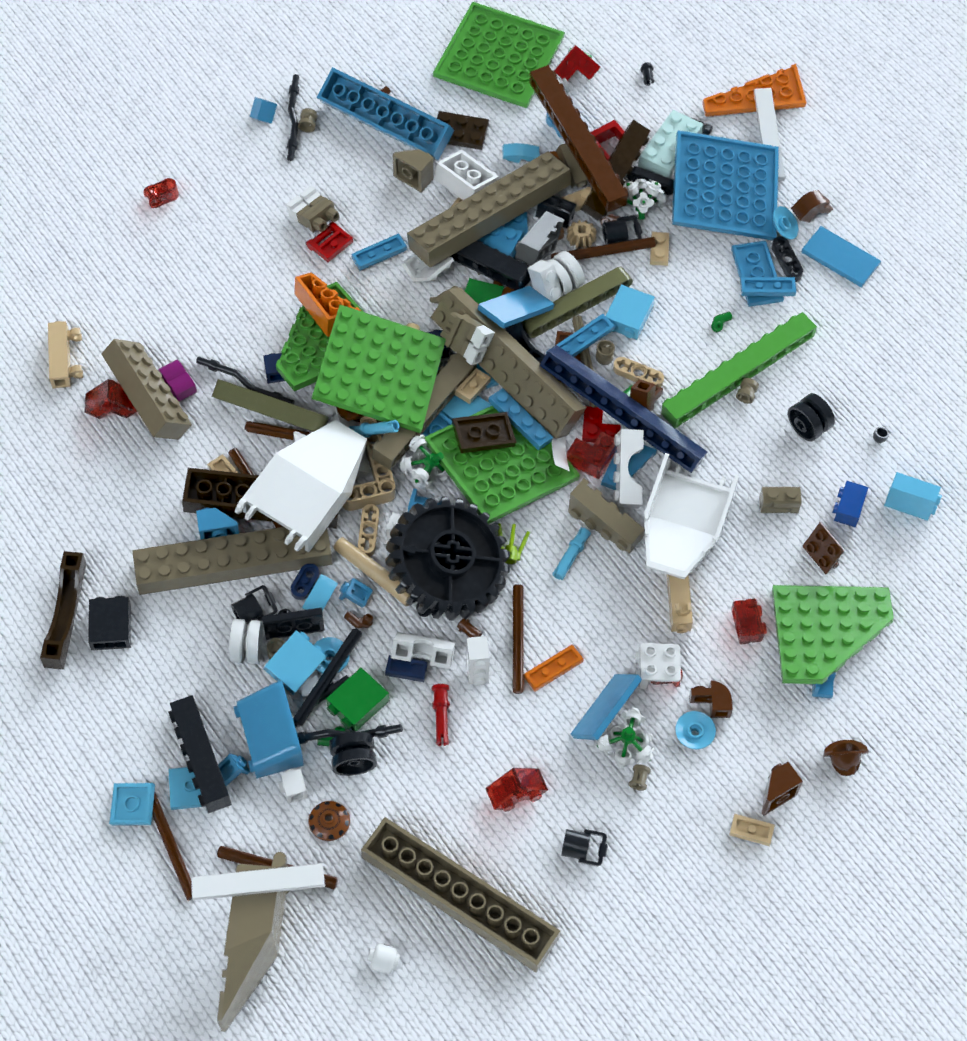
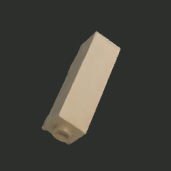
(59, 354)
(679, 604)

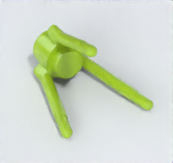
(514, 553)

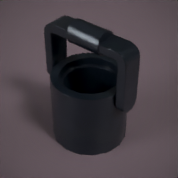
(617, 230)
(250, 609)
(577, 843)

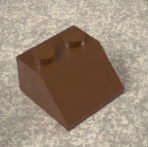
(781, 787)

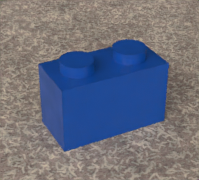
(850, 504)

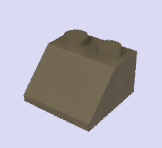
(414, 168)

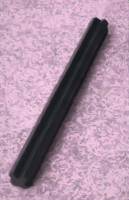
(327, 677)

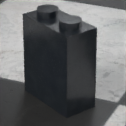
(109, 623)

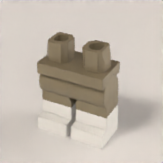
(312, 210)
(467, 337)

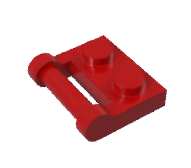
(331, 246)

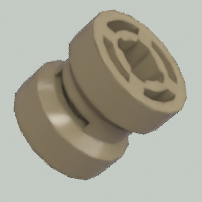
(307, 121)
(605, 352)
(747, 389)
(273, 646)

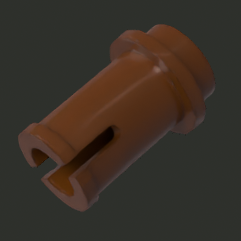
(469, 629)

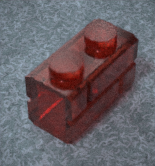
(748, 621)

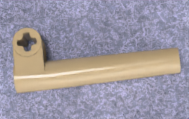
(369, 568)

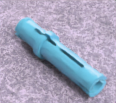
(367, 429)
(575, 547)

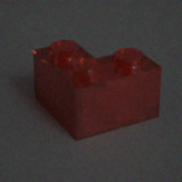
(108, 398)
(593, 458)
(516, 786)

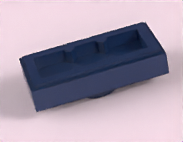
(407, 670)

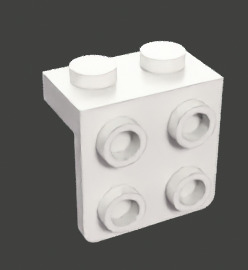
(421, 272)
(658, 663)

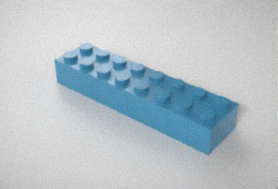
(385, 113)

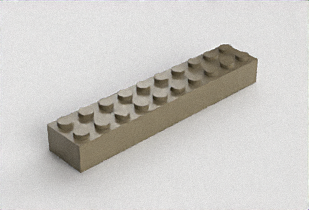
(489, 209)
(517, 369)
(224, 559)
(460, 894)

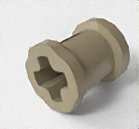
(639, 777)

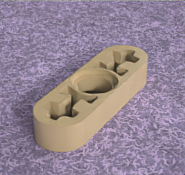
(637, 366)
(365, 523)

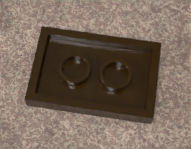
(468, 130)
(483, 432)

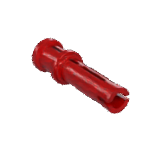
(441, 705)

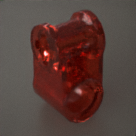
(163, 192)

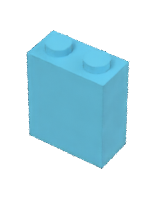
(630, 311)
(913, 496)
(295, 661)

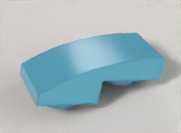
(515, 152)
(320, 593)

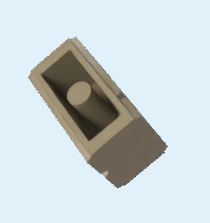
(780, 499)

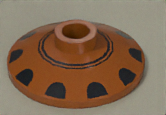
(331, 829)

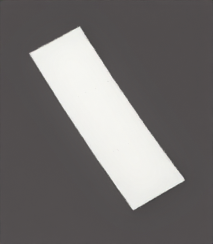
(559, 452)

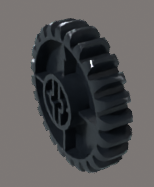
(447, 558)

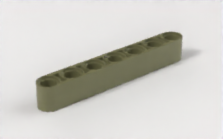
(578, 301)
(269, 406)

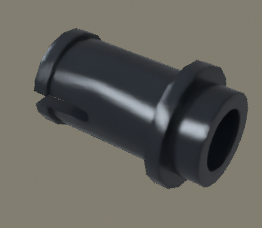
(647, 70)

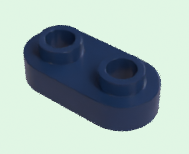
(303, 582)

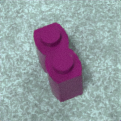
(178, 380)

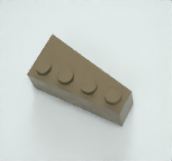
(604, 517)

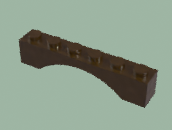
(58, 637)

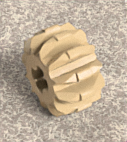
(581, 234)

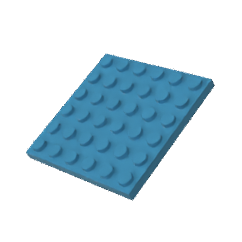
(725, 185)

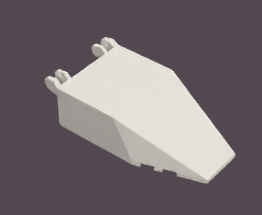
(307, 483)
(683, 520)

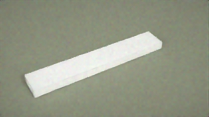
(768, 123)
(257, 881)

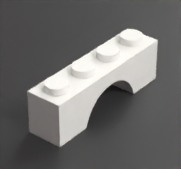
(627, 492)

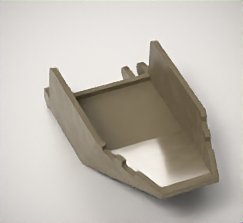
(250, 943)

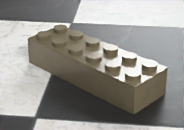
(146, 389)

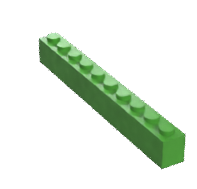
(743, 365)

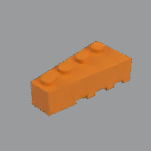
(319, 300)

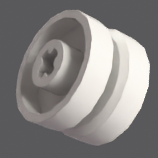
(568, 271)
(246, 641)

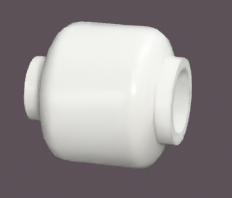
(383, 958)

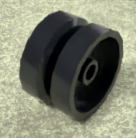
(811, 417)
(352, 753)

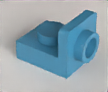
(355, 592)
(232, 767)

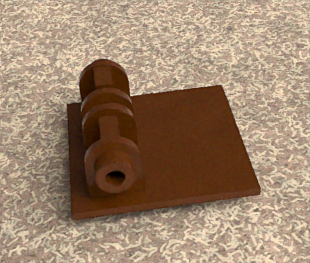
(823, 548)

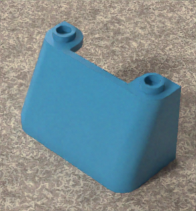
(269, 731)

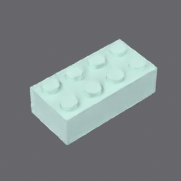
(660, 151)

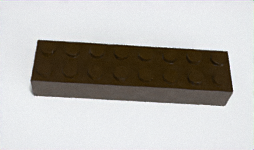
(221, 491)

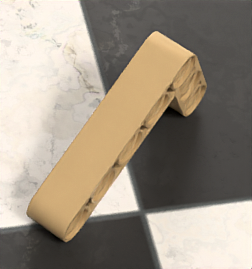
(375, 487)

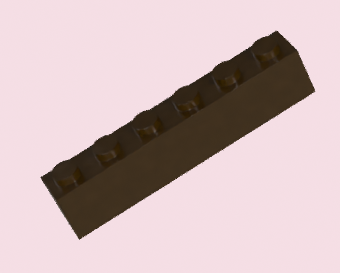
(621, 159)

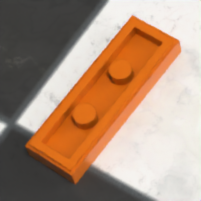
(553, 668)

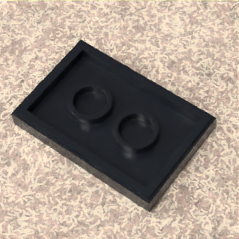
(287, 623)

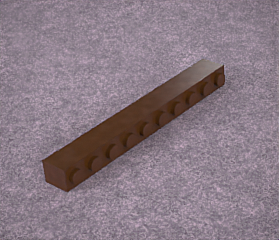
(578, 138)

